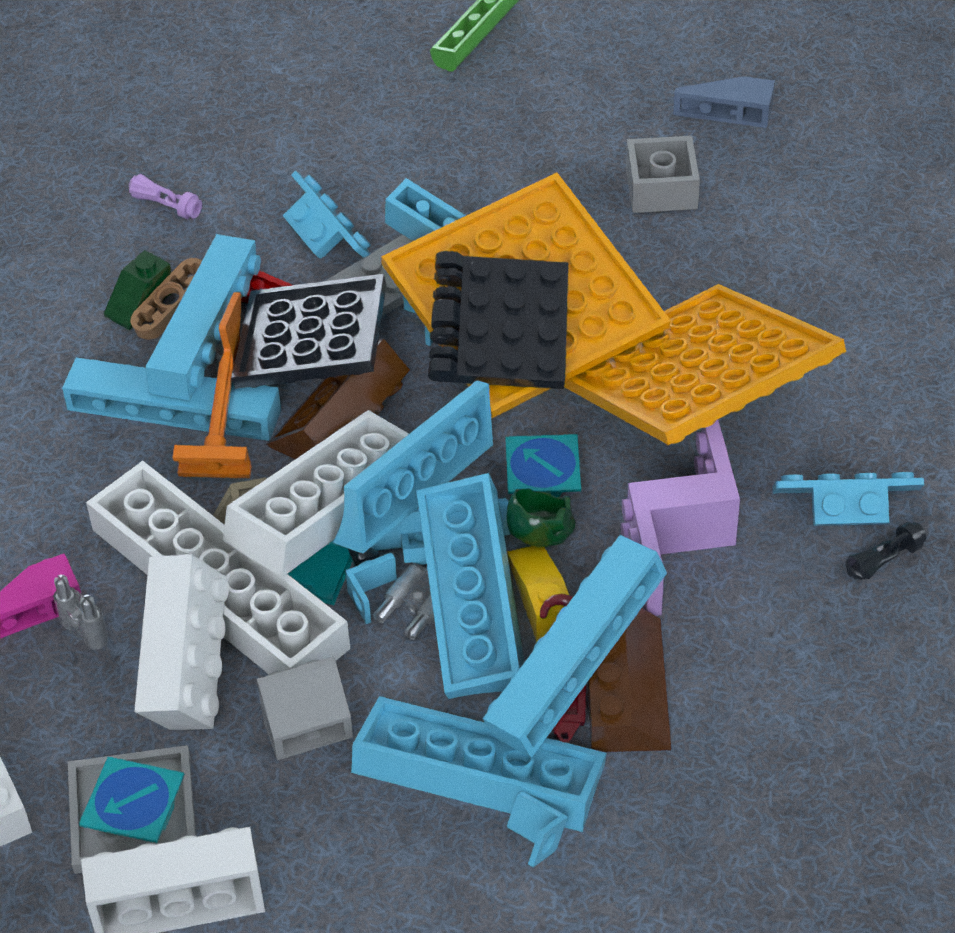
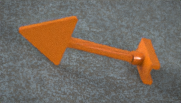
(215, 457)

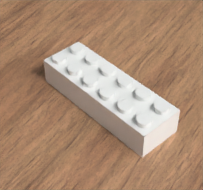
(304, 501)

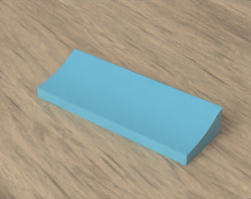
(424, 458)
(470, 586)
(468, 764)

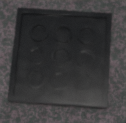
(310, 331)

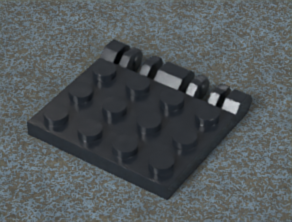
(502, 320)

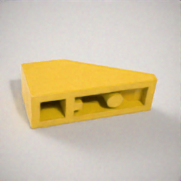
(537, 581)

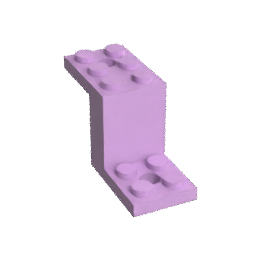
(685, 510)

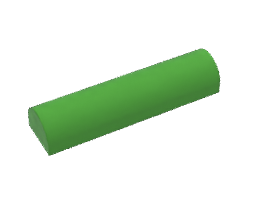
(469, 32)

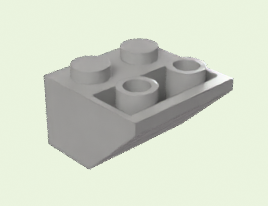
(304, 708)

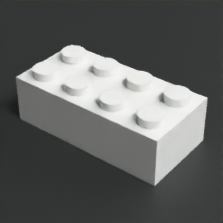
(181, 643)
(173, 883)

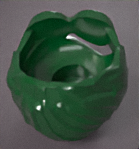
(539, 518)

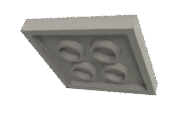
(82, 780)

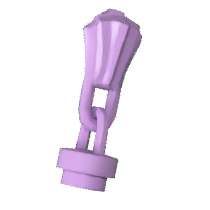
(143, 188)

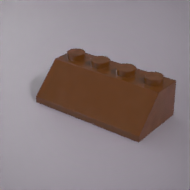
(339, 402)
(630, 692)

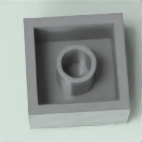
(662, 174)

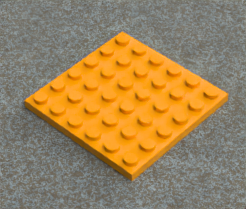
(542, 222)
(706, 365)

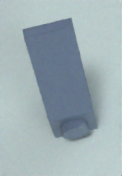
(728, 100)

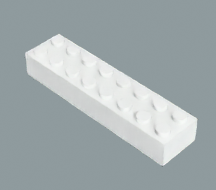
(264, 614)

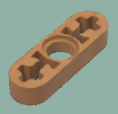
(172, 284)

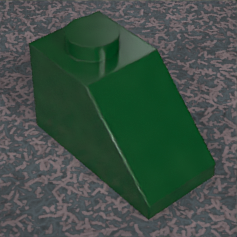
(134, 286)

